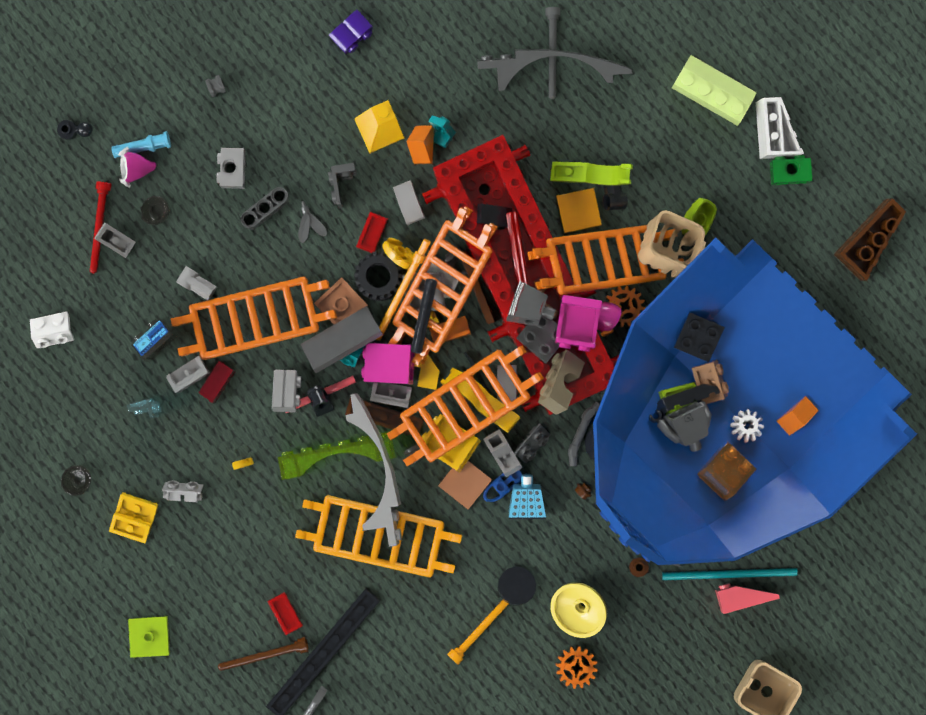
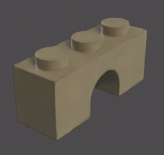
(554, 393)

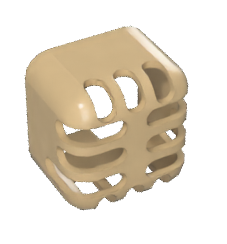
(664, 257)

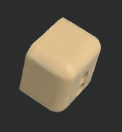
(784, 690)

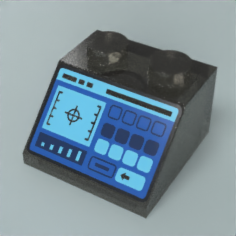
(153, 340)

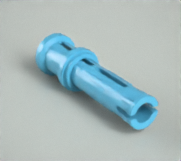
(150, 143)

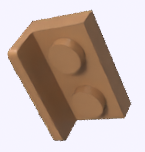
(711, 374)

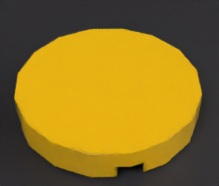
(397, 253)

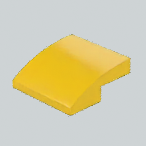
(133, 517)

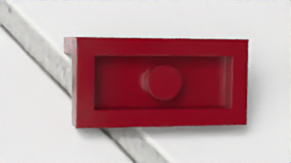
(216, 382)

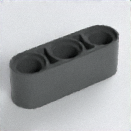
(255, 211)

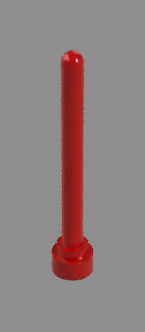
(102, 189)

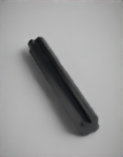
(423, 316)

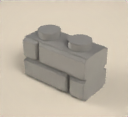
(285, 391)

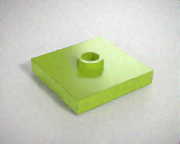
(149, 636)

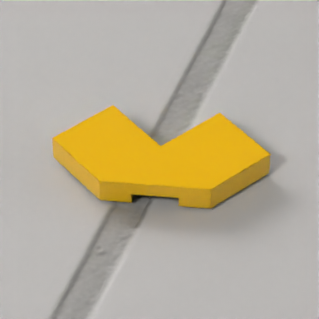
(428, 374)

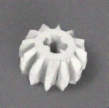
(743, 419)

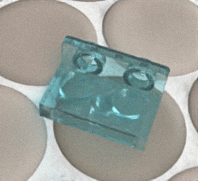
(148, 405)

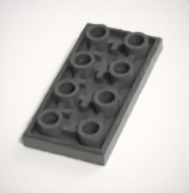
(341, 339)

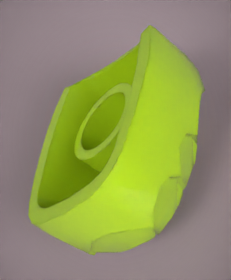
(702, 213)

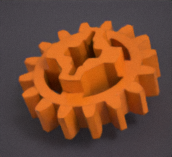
(632, 310)
(585, 668)

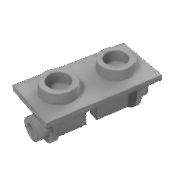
(173, 490)

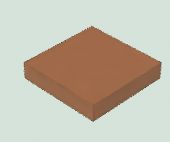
(341, 299)
(466, 485)

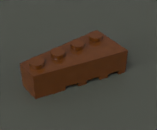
(866, 244)

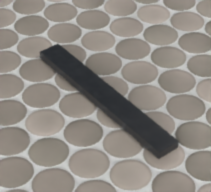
(323, 653)

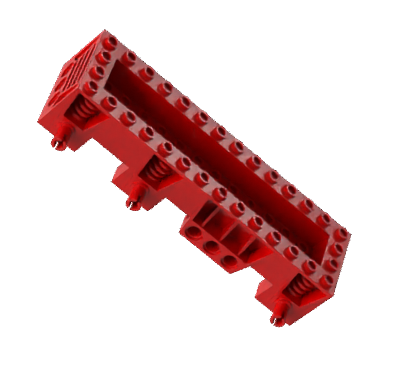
(498, 169)

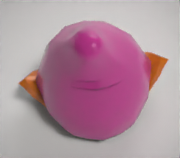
(608, 317)

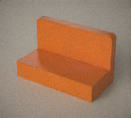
(459, 329)

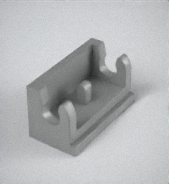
(187, 375)
(391, 394)

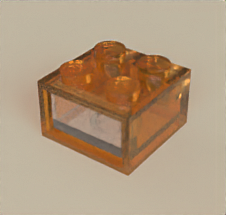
(726, 471)

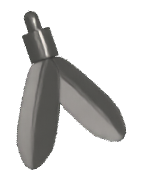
(307, 221)

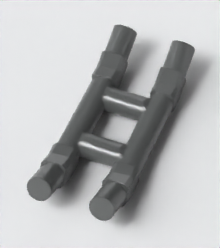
(574, 446)

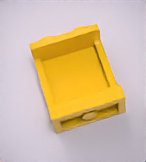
(457, 456)

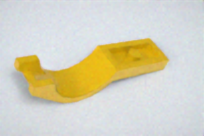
(505, 422)

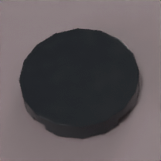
(516, 586)

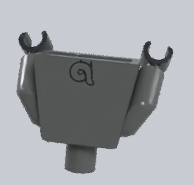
(686, 424)

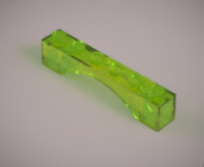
(297, 464)

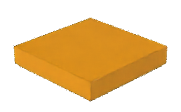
(578, 210)

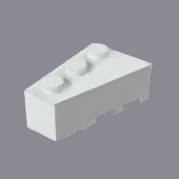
(774, 130)

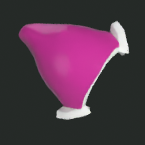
(134, 166)

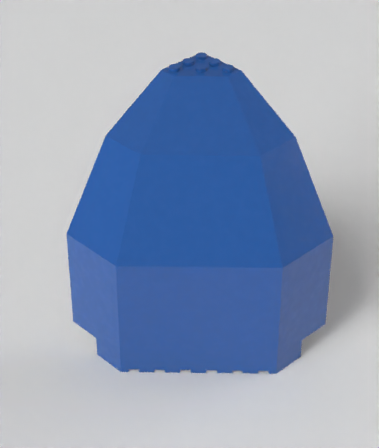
(771, 357)

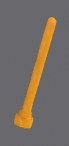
(458, 653)

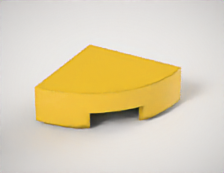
(242, 463)

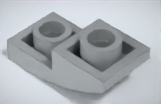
(408, 202)
(507, 383)

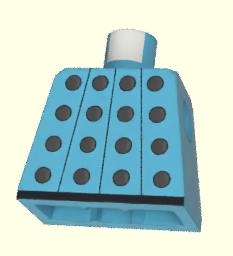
(526, 500)

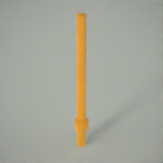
(418, 259)

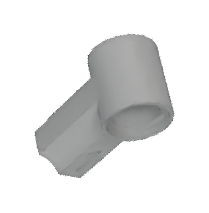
(192, 281)

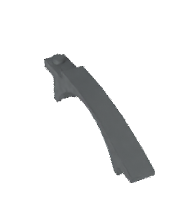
(509, 66)

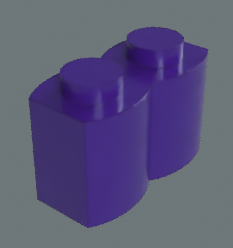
(351, 31)

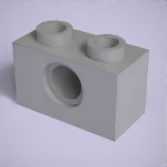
(236, 179)

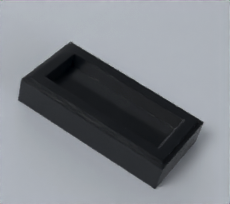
(492, 214)

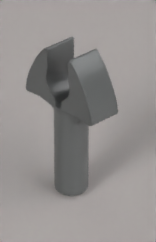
(316, 700)

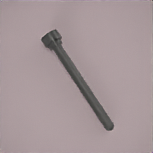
(552, 15)

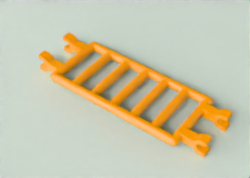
(373, 559)

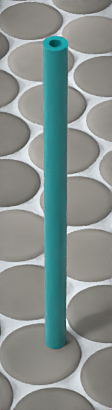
(729, 574)

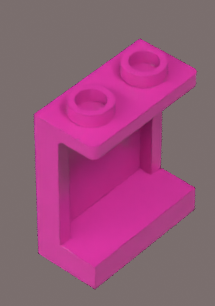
(578, 322)
(388, 363)

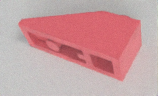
(737, 597)

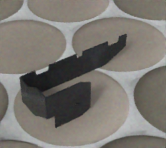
(480, 380)
(685, 397)

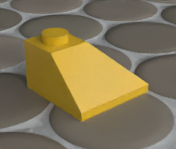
(379, 127)

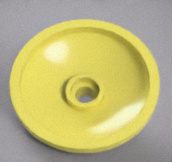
(574, 617)

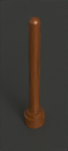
(299, 646)

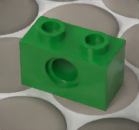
(802, 167)

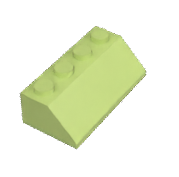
(714, 90)

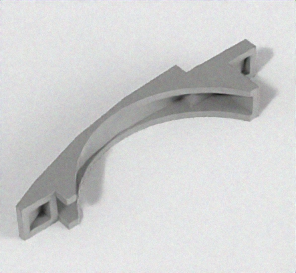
(385, 513)

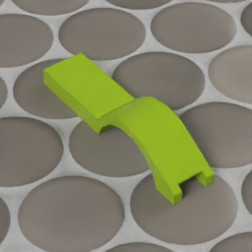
(590, 173)

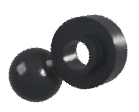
(83, 129)

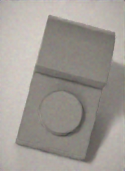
(502, 453)

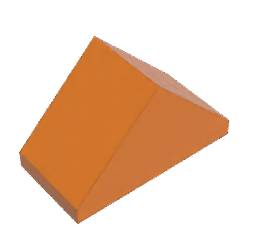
(421, 144)
(797, 416)

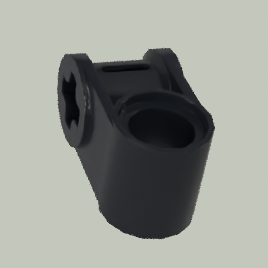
(320, 400)

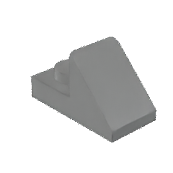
(114, 240)

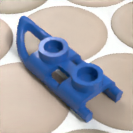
(501, 486)

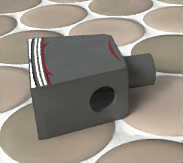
(529, 306)

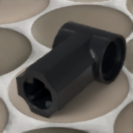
(614, 198)

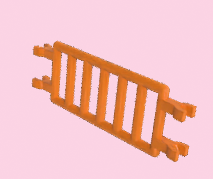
(550, 251)
(431, 257)
(248, 296)
(452, 386)

